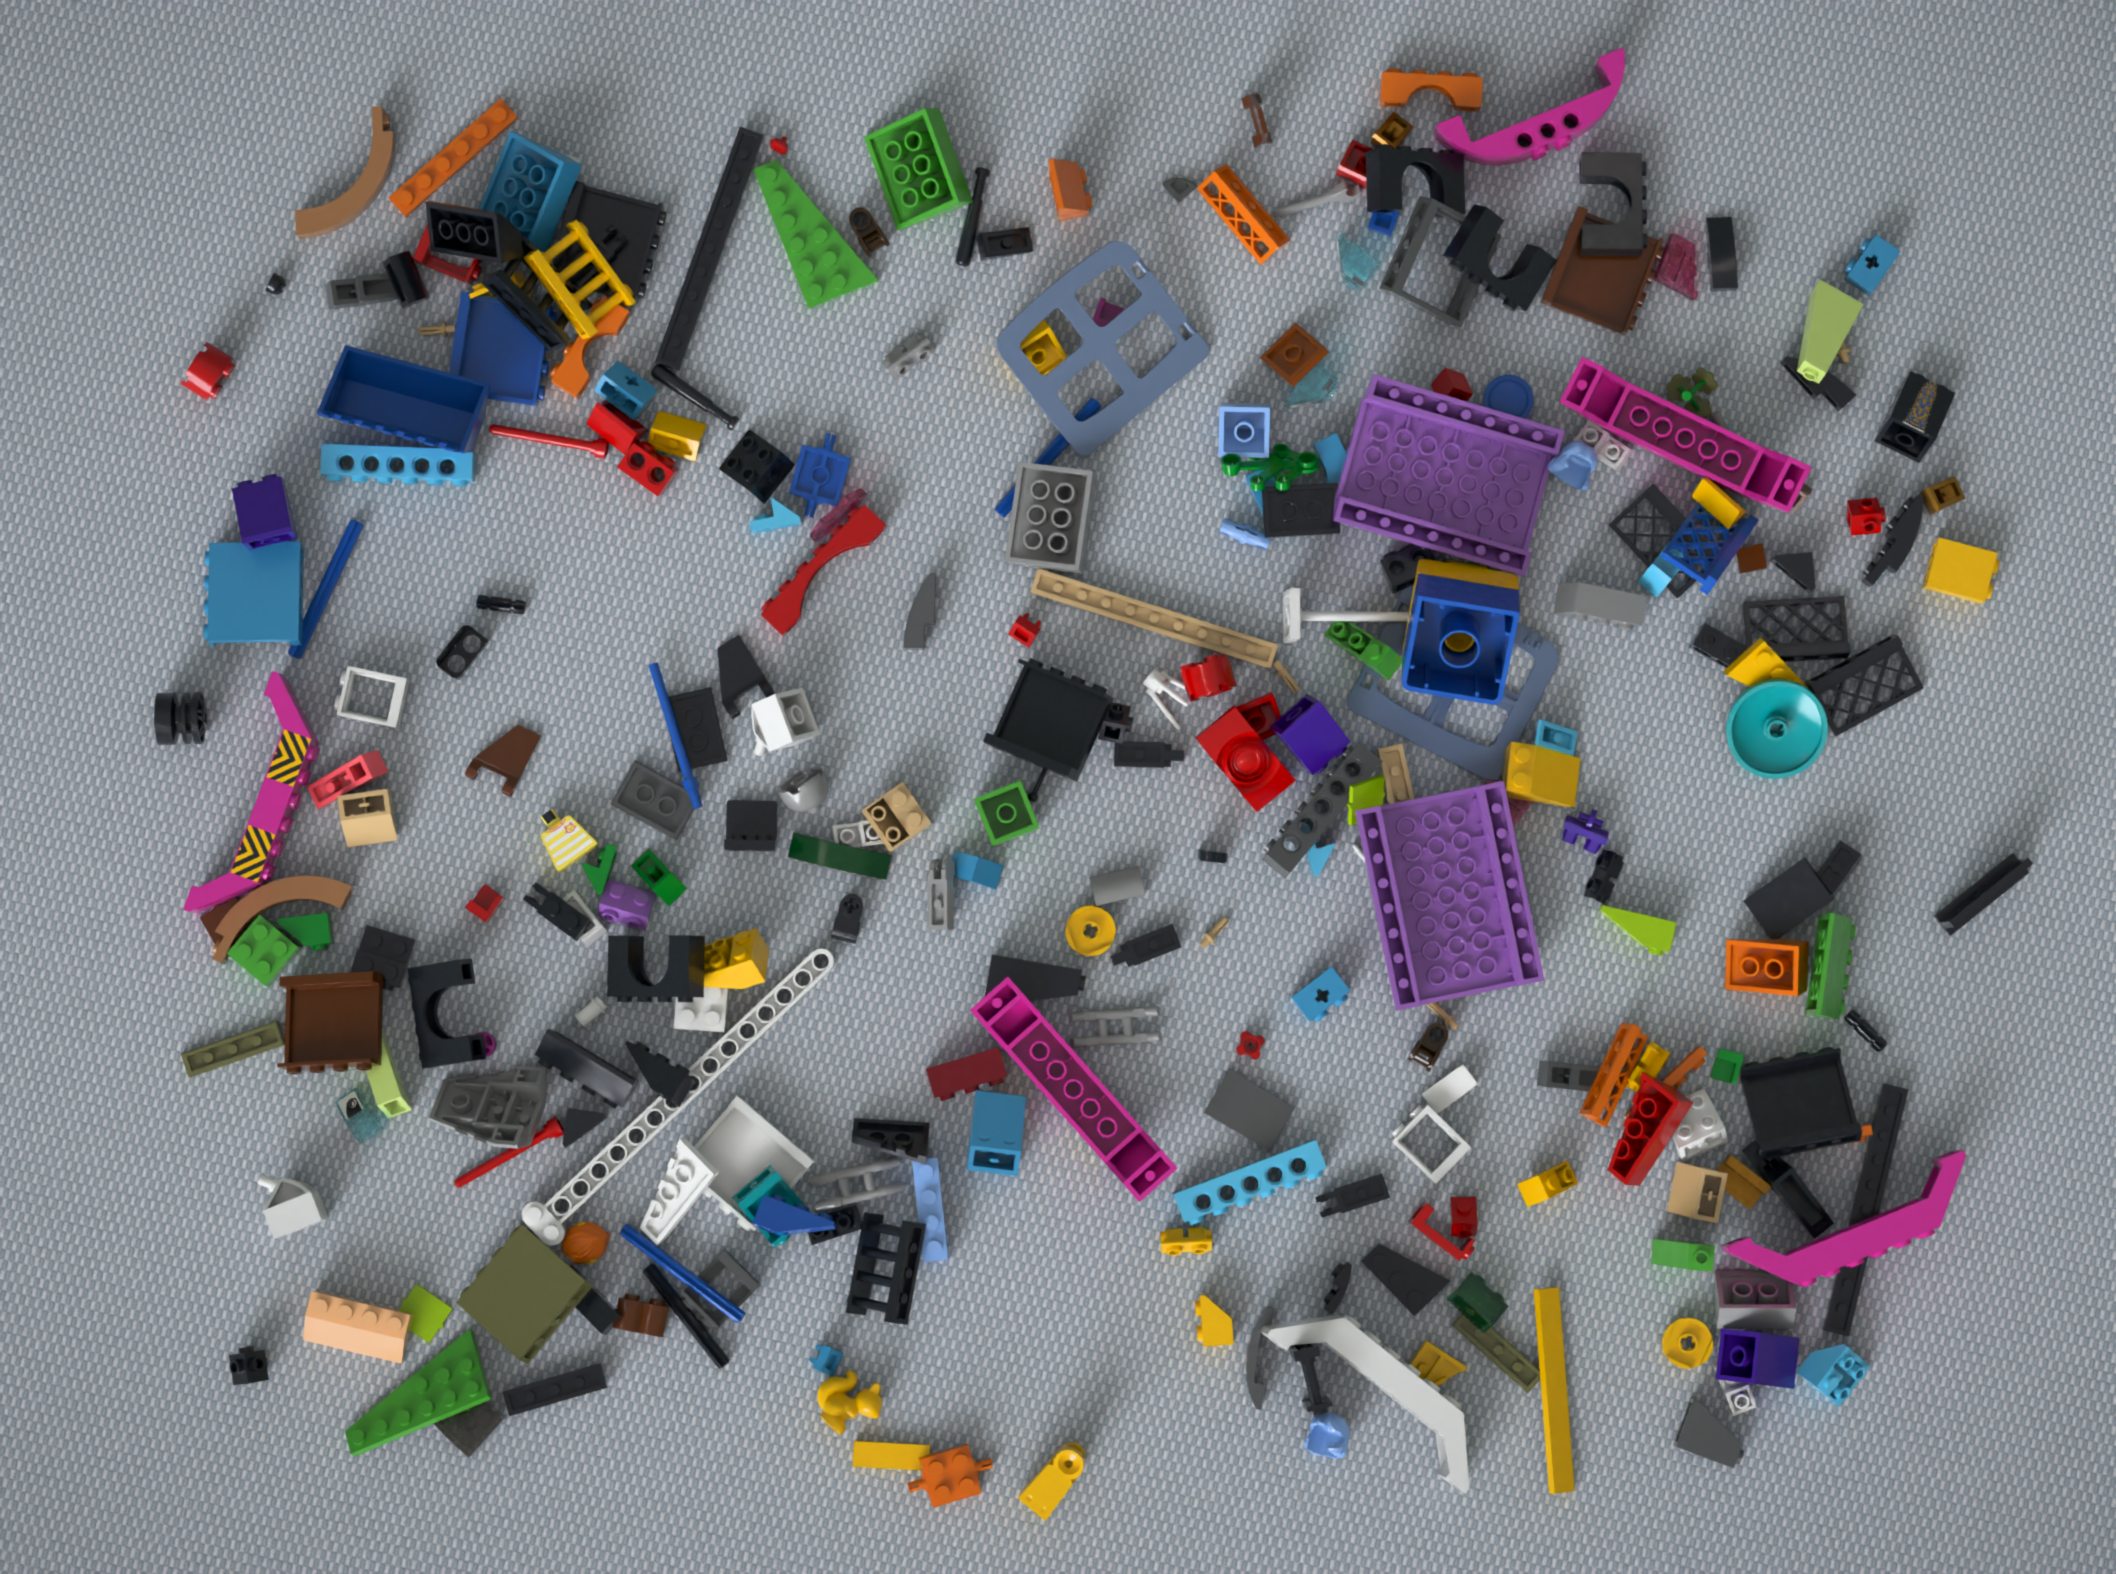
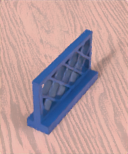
(1722, 556)

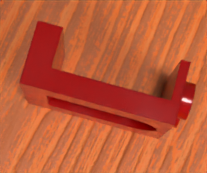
(423, 257)
(1418, 1221)

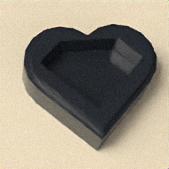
(1211, 856)

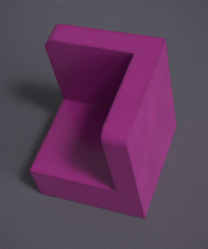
(1105, 312)

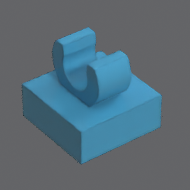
(827, 1359)

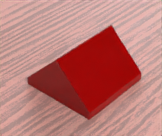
(1354, 164)
(615, 426)
(1261, 714)

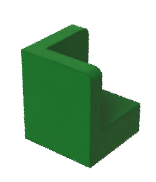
(1726, 1066)

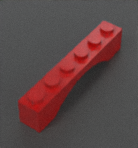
(859, 531)

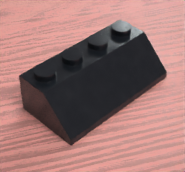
(472, 233)
(586, 1068)

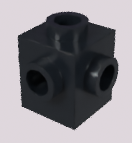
(1116, 723)
(248, 1366)

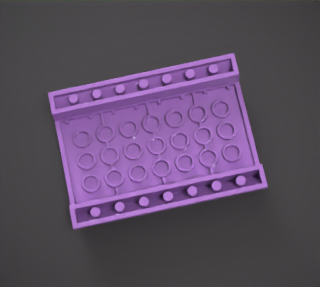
(1445, 474)
(1449, 895)

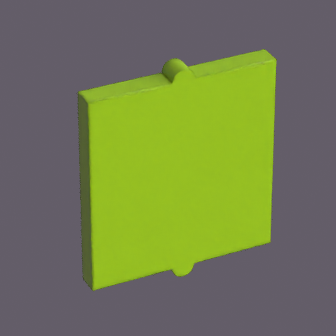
(1365, 795)
(428, 1312)

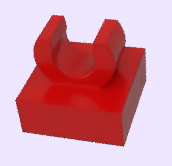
(1024, 630)

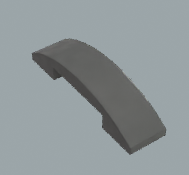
(1256, 1388)

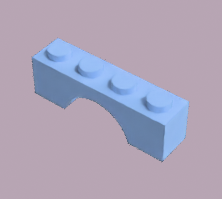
(930, 1209)

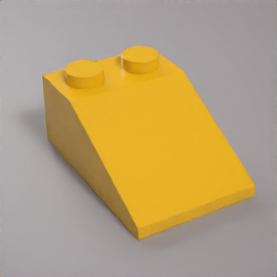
(1540, 774)

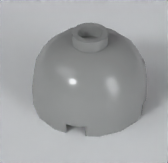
(805, 791)

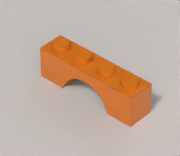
(1462, 91)
(571, 373)

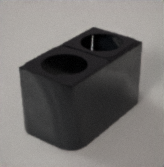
(450, 650)

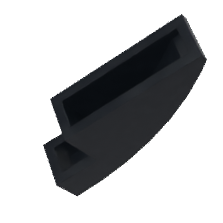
(1791, 1191)

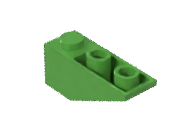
(1364, 648)

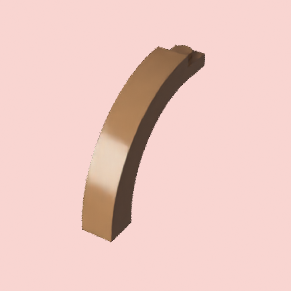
(362, 194)
(274, 894)

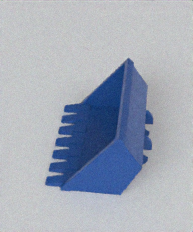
(406, 400)

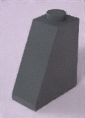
(1707, 1436)

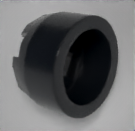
(274, 283)

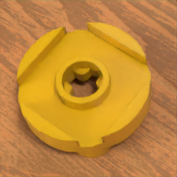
(1103, 937)
(1700, 1336)

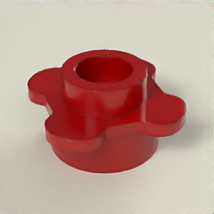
(1243, 1048)

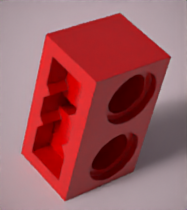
(646, 473)

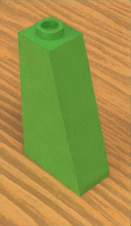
(1683, 1254)

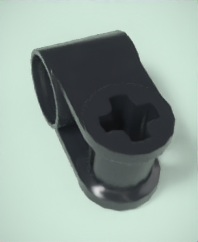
(846, 923)

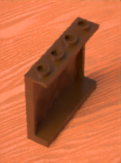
(1600, 287)
(333, 1021)

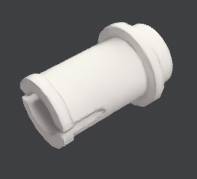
(591, 1011)

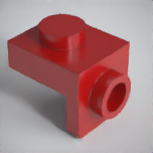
(1463, 1216)

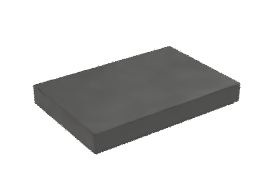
(654, 800)
(1249, 1110)

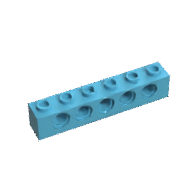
(334, 454)
(1313, 1168)

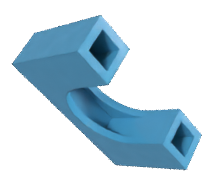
(1331, 456)

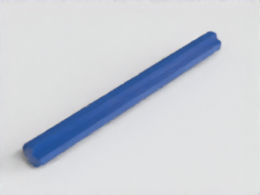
(1050, 454)
(327, 585)
(682, 1273)

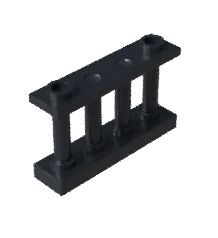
(524, 309)
(904, 1272)
(1306, 1356)

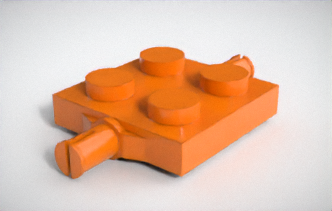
(949, 1475)

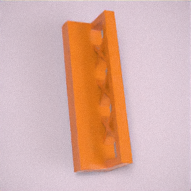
(1246, 210)
(1610, 1072)

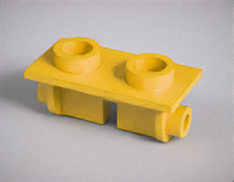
(1650, 1063)
(1197, 1242)

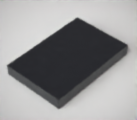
(1299, 511)
(699, 728)
(1789, 899)

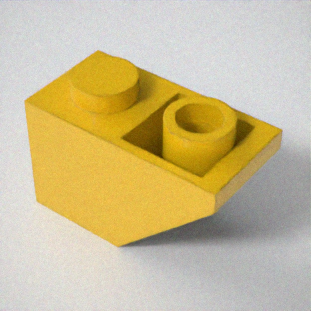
(1547, 1183)
(1215, 1324)

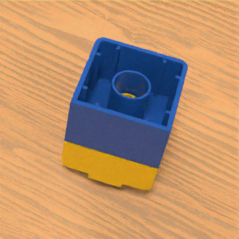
(1460, 631)

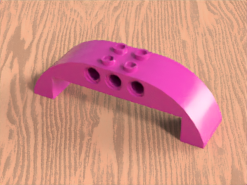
(1503, 146)

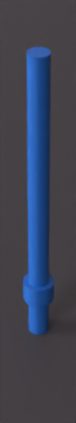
(690, 782)

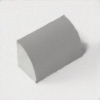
(1117, 886)

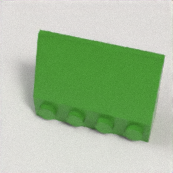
(918, 168)
(1829, 966)

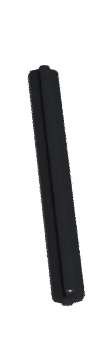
(686, 1316)

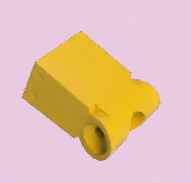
(1054, 1479)

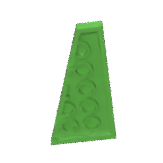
(817, 252)
(435, 1392)

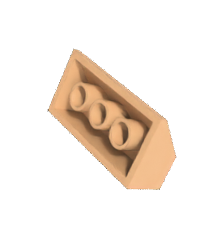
(357, 1326)

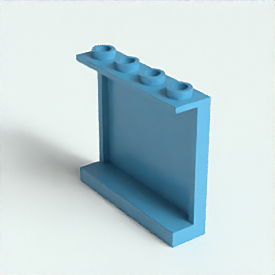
(254, 593)

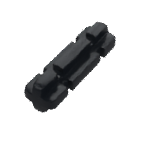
(501, 604)
(1865, 1030)

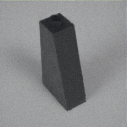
(1035, 979)

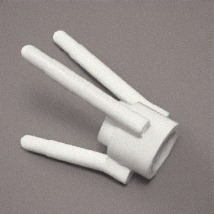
(1158, 683)

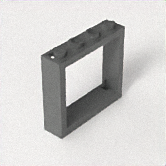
(1406, 255)

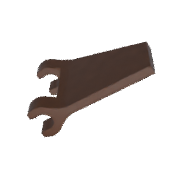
(1254, 101)
(506, 757)

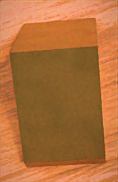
(1392, 132)
(1942, 495)

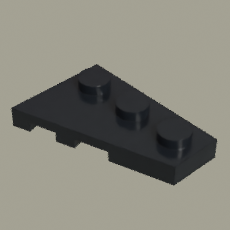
(893, 1137)
(1404, 1278)

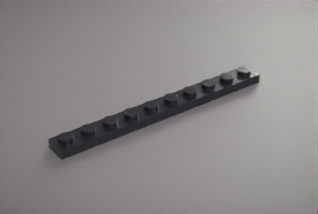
(709, 248)
(1867, 1202)

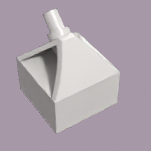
(782, 721)
(291, 1206)

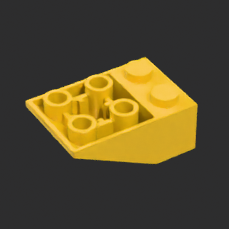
(736, 961)

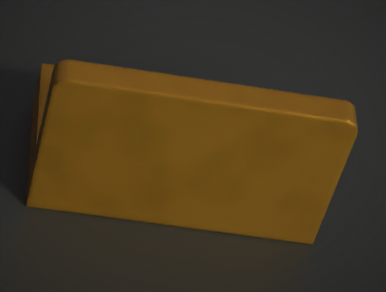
(1743, 1182)

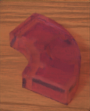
(837, 515)

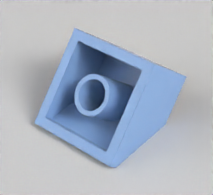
(1244, 429)

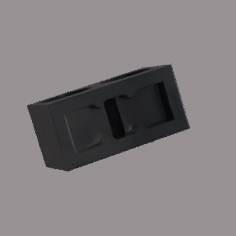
(1404, 559)
(1717, 646)

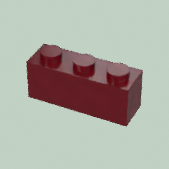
(967, 1074)

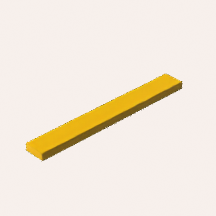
(1554, 1390)

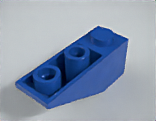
(785, 1219)

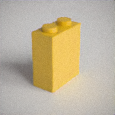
(1961, 570)

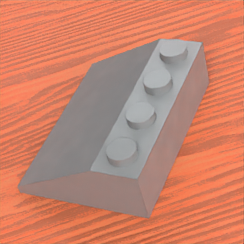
(1051, 517)

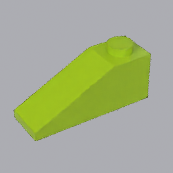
(1646, 930)

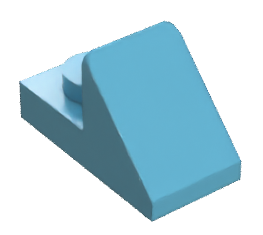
(782, 518)
(1659, 574)
(1556, 737)
(1318, 856)

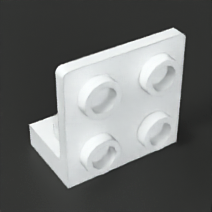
(1700, 1128)

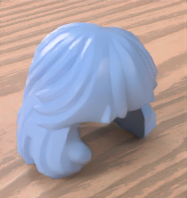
(1574, 464)
(1328, 1436)

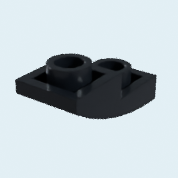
(847, 1221)
(1341, 1279)

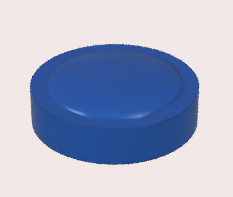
(1509, 395)

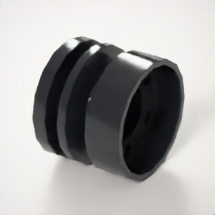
(177, 718)

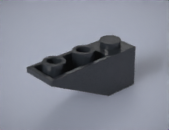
(663, 1078)

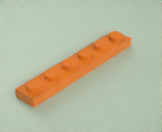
(453, 157)

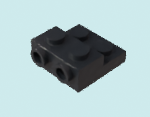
(384, 954)

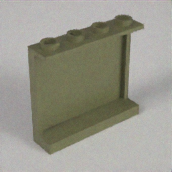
(524, 1294)

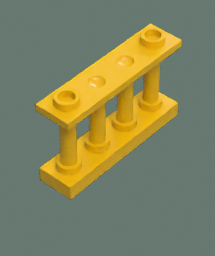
(555, 282)

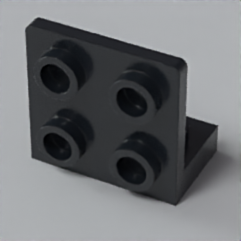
(757, 466)
(751, 826)

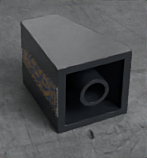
(1915, 417)

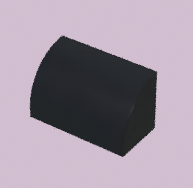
(406, 279)

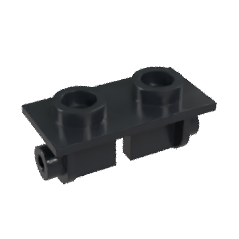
(1607, 865)

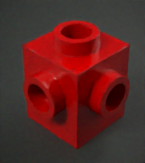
(1864, 516)

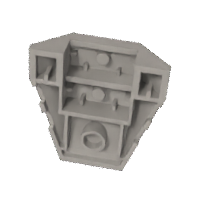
(494, 1107)

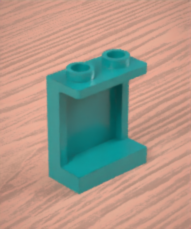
(751, 1195)

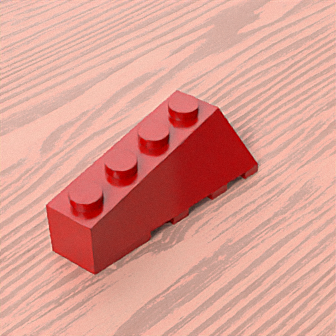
(1648, 1129)

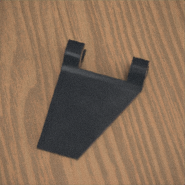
(739, 674)

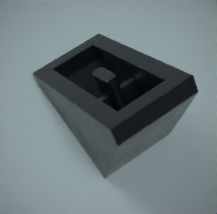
(1798, 568)
(580, 1123)

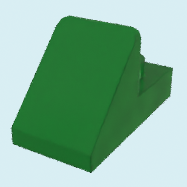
(600, 876)

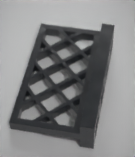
(1669, 513)
(1804, 650)
(1853, 666)
(1982, 893)

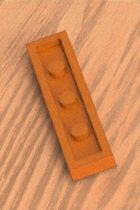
(1677, 1075)

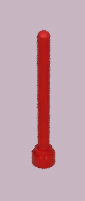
(597, 447)
(551, 1129)

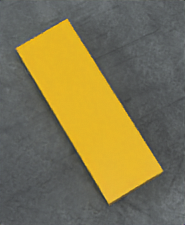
(889, 1455)

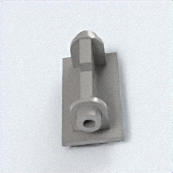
(918, 350)

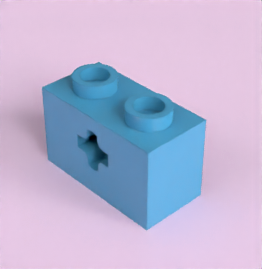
(1883, 256)
(626, 390)
(1328, 981)

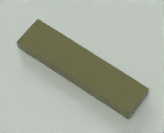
(233, 1049)
(1500, 1353)

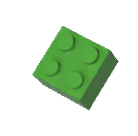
(1006, 813)
(264, 950)

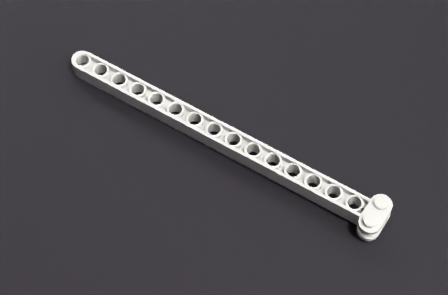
(548, 1222)

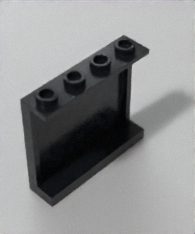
(631, 217)
(1051, 720)
(1799, 1103)

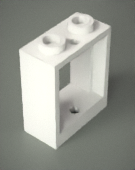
(397, 704)
(1449, 1161)

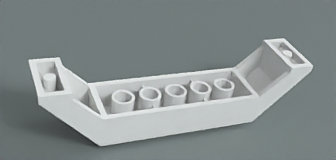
(1392, 1377)

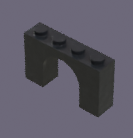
(1385, 173)
(1626, 174)
(1469, 254)
(682, 979)
(427, 987)

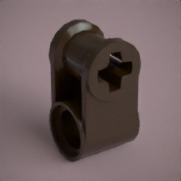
(868, 232)
(1428, 1047)

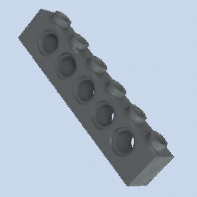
(1285, 861)

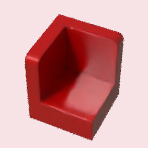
(1452, 384)
(485, 903)

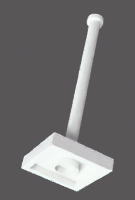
(1294, 616)

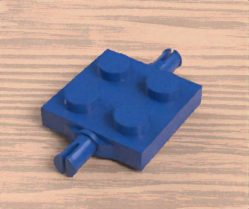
(820, 475)

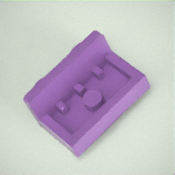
(626, 905)

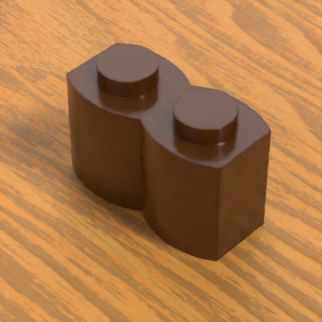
(642, 1316)

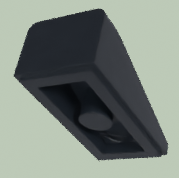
(1004, 243)

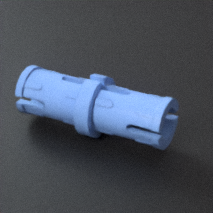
(1244, 534)

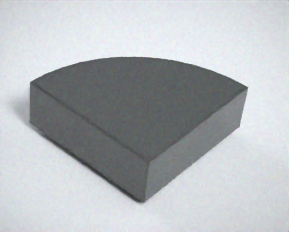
(1179, 188)

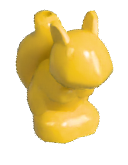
(839, 1407)

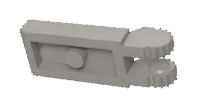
(941, 895)

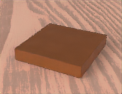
(1294, 354)

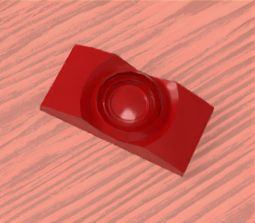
(1245, 758)

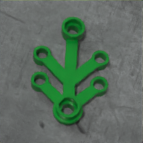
(1298, 463)

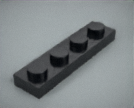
(555, 1389)

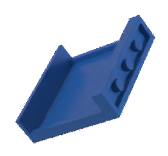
(499, 351)

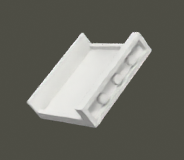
(741, 1148)

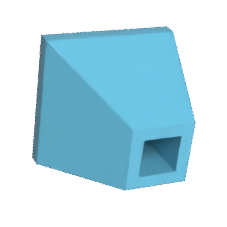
(1833, 1371)

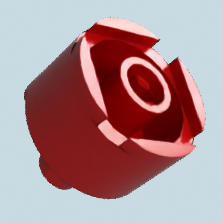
(207, 372)
(1208, 678)

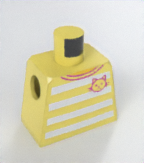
(565, 840)

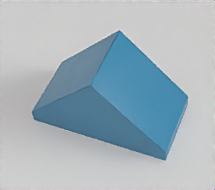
(976, 869)

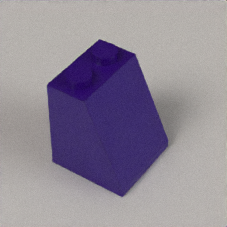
(264, 512)
(1310, 734)
(1757, 1358)

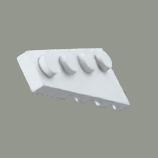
(678, 1191)

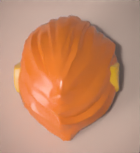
(585, 1242)

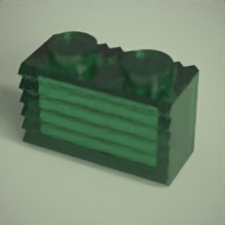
(1478, 1302)

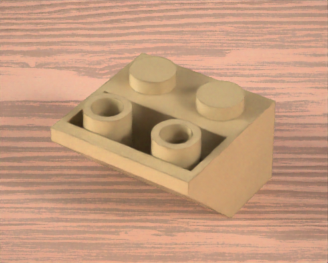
(367, 817)
(896, 817)
(1697, 1192)

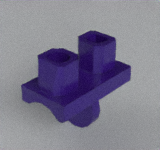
(1594, 835)

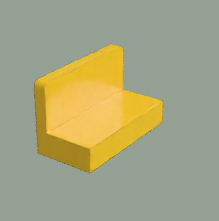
(676, 435)
(1718, 503)

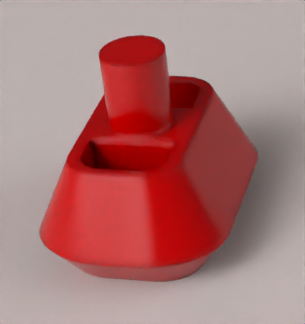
(779, 145)

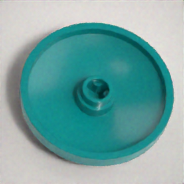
(1776, 728)

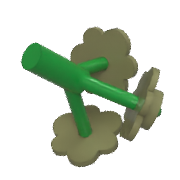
(1682, 391)

